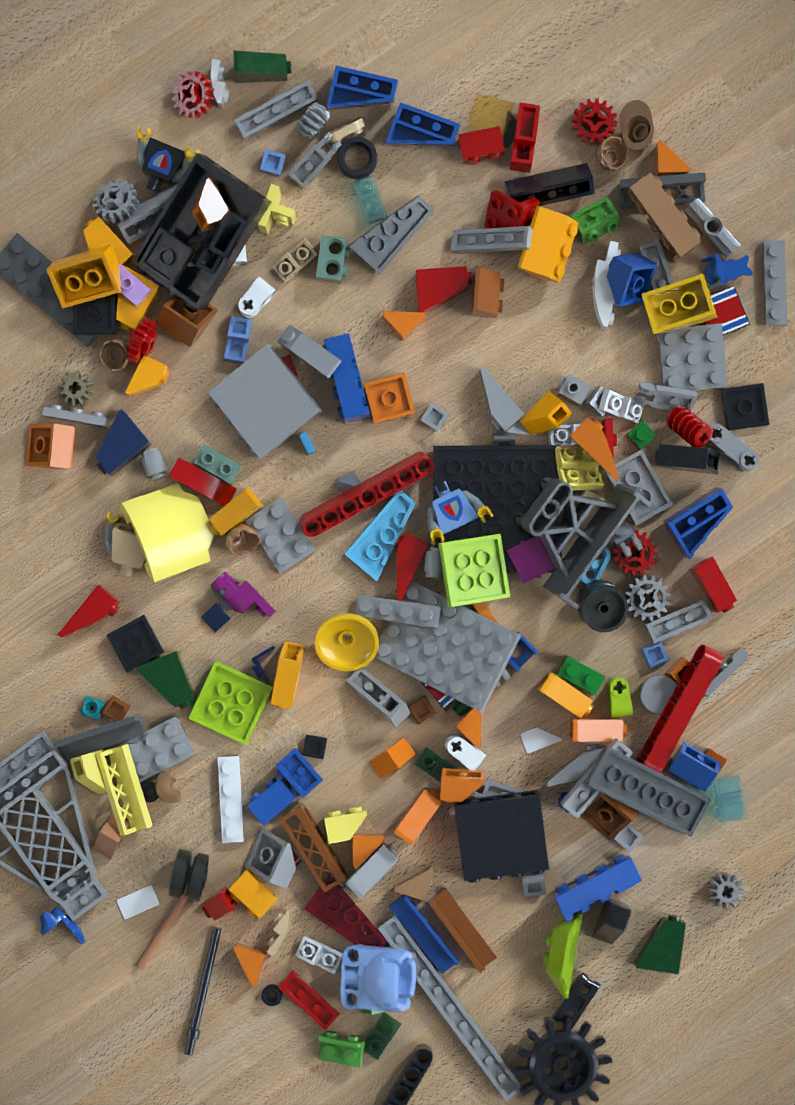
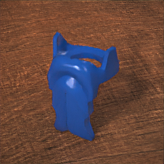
(721, 272)
(49, 921)

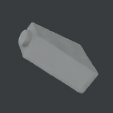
(372, 870)

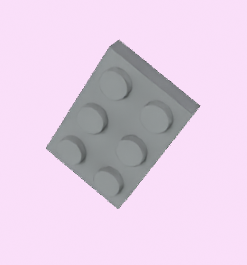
(639, 475)
(280, 535)
(159, 748)

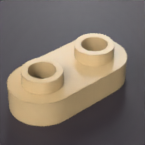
(352, 127)

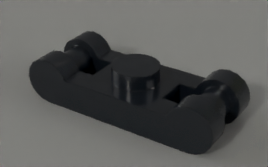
(577, 1000)

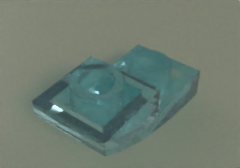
(370, 199)

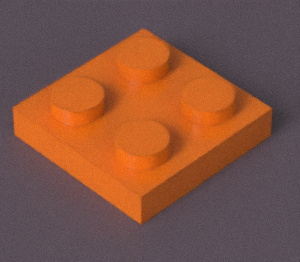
(389, 398)

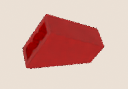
(440, 285)
(714, 584)

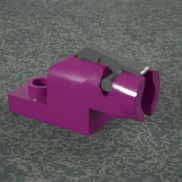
(239, 597)

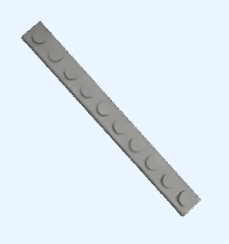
(453, 1010)

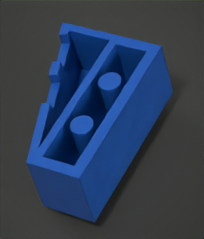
(359, 89)
(421, 128)
(697, 520)

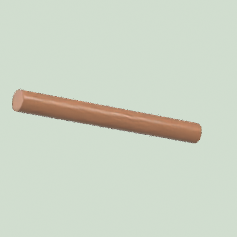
(162, 932)

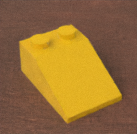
(679, 305)

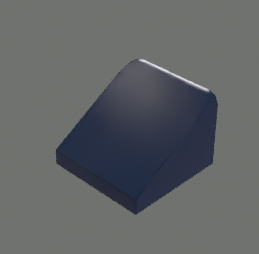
(216, 617)

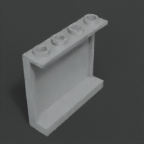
(264, 401)

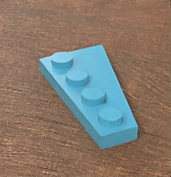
(379, 538)

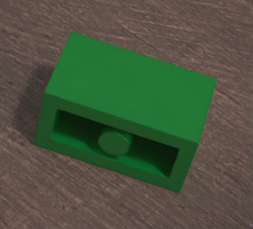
(580, 675)

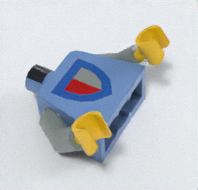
(453, 511)

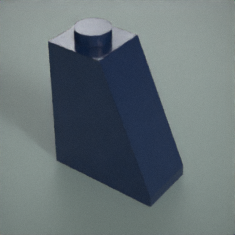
(121, 444)

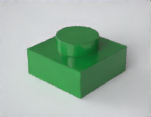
(641, 435)

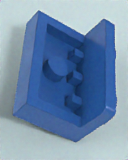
(298, 772)

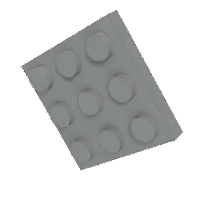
(693, 358)

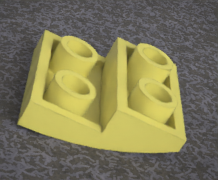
(578, 468)

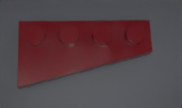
(344, 916)

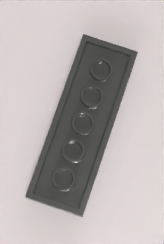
(27, 271)
(647, 791)

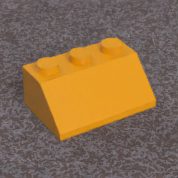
(549, 246)
(85, 276)

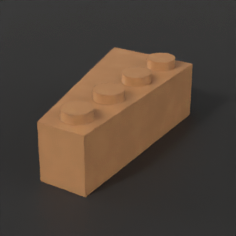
(664, 216)

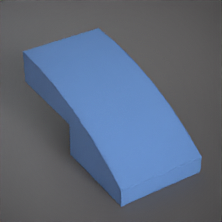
(238, 340)

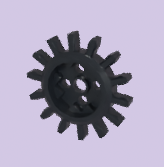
(582, 1066)

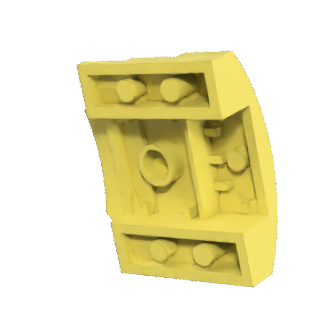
(169, 530)

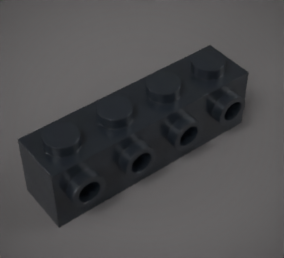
(553, 185)

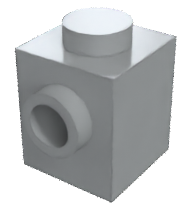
(573, 389)

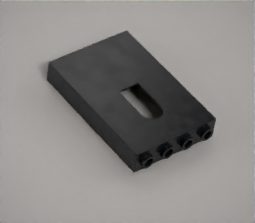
(177, 217)

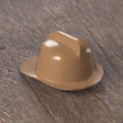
(637, 125)

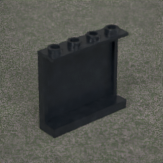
(501, 836)

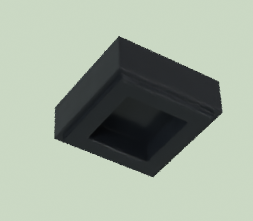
(314, 746)

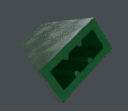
(260, 67)
(170, 679)
(664, 946)

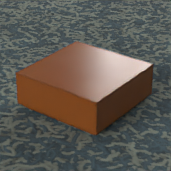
(116, 709)
(421, 709)

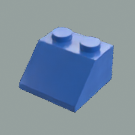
(630, 277)

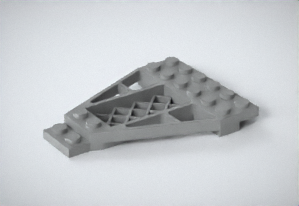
(21, 775)

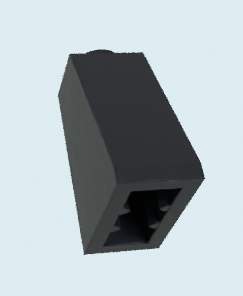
(687, 458)
(612, 921)

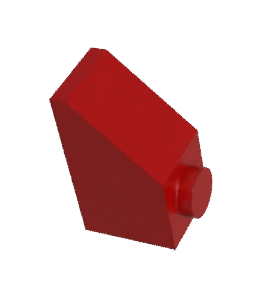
(219, 904)

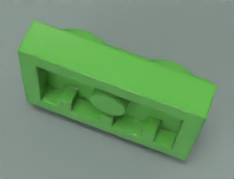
(596, 220)
(341, 1049)

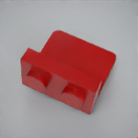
(507, 212)

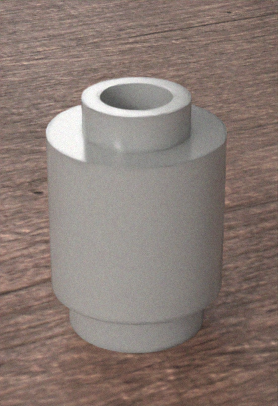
(153, 464)
(433, 564)

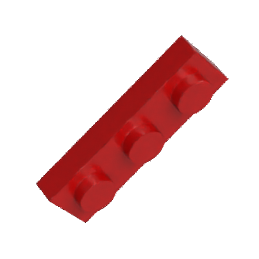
(308, 1000)

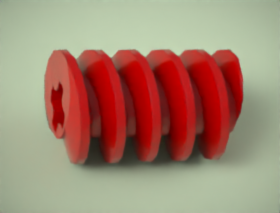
(689, 427)

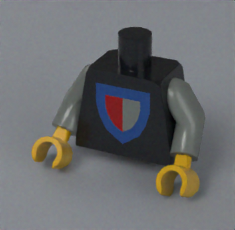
(161, 160)

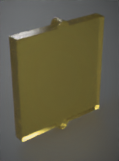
(491, 113)

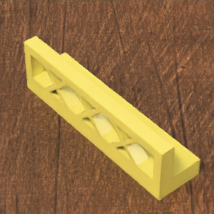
(127, 788)

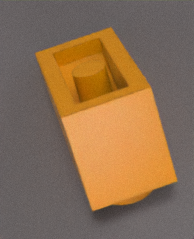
(148, 376)

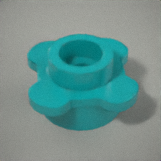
(88, 702)

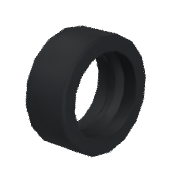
(357, 141)

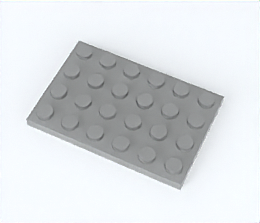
(458, 657)

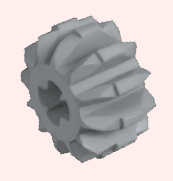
(313, 121)
(718, 888)

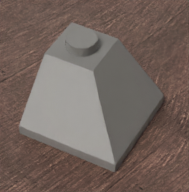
(271, 859)

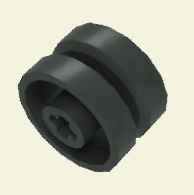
(614, 607)
(187, 874)

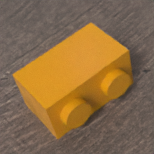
(253, 894)

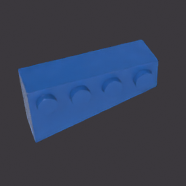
(347, 380)
(596, 886)

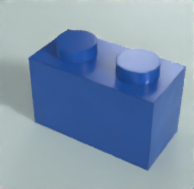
(694, 767)
(271, 801)

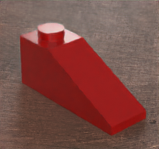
(408, 559)
(94, 609)

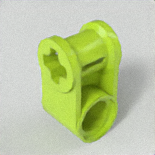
(619, 702)

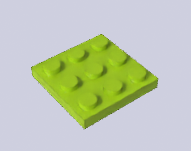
(474, 570)
(231, 702)

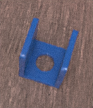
(528, 651)

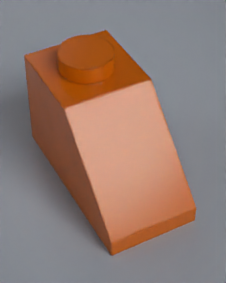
(459, 784)

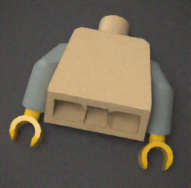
(123, 545)

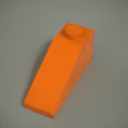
(594, 442)

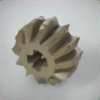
(69, 395)

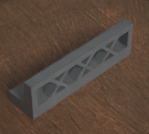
(669, 181)
(101, 737)

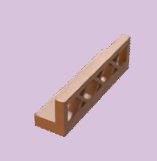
(321, 844)
(462, 929)

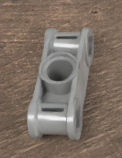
(733, 448)

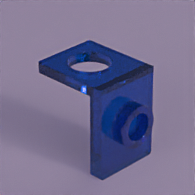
(258, 668)

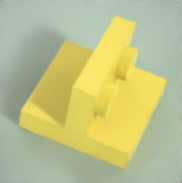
(282, 214)

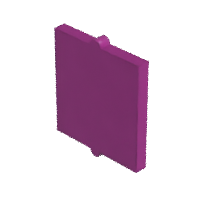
(530, 559)

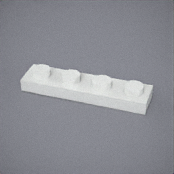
(230, 799)

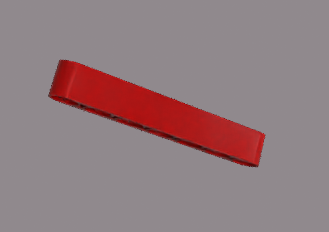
(355, 494)
(680, 708)

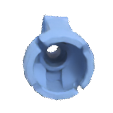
(377, 978)

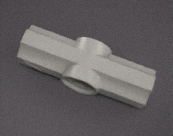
(701, 217)

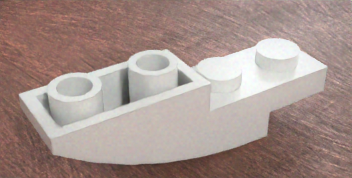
(602, 292)

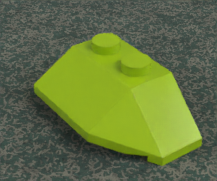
(562, 952)

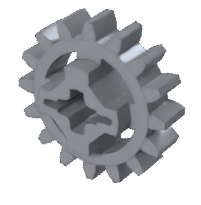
(115, 200)
(639, 592)

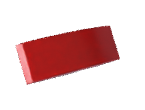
(524, 137)
(202, 482)

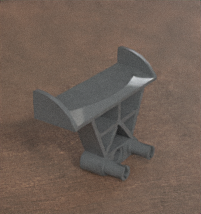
(590, 540)

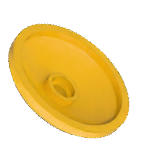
(346, 652)

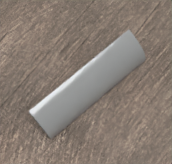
(145, 215)

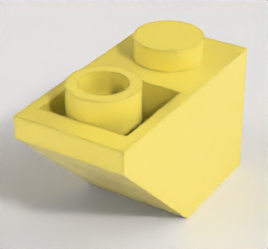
(88, 772)
(343, 826)

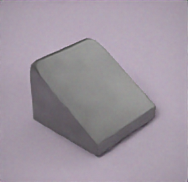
(503, 439)

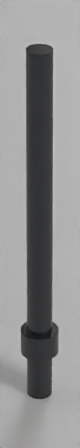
(193, 1031)

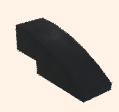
(218, 242)

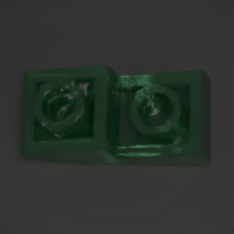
(433, 763)
(381, 1035)

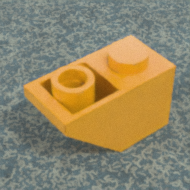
(545, 415)

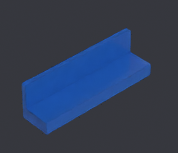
(424, 933)

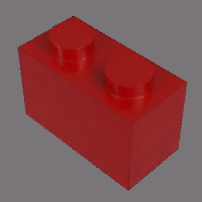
(481, 145)

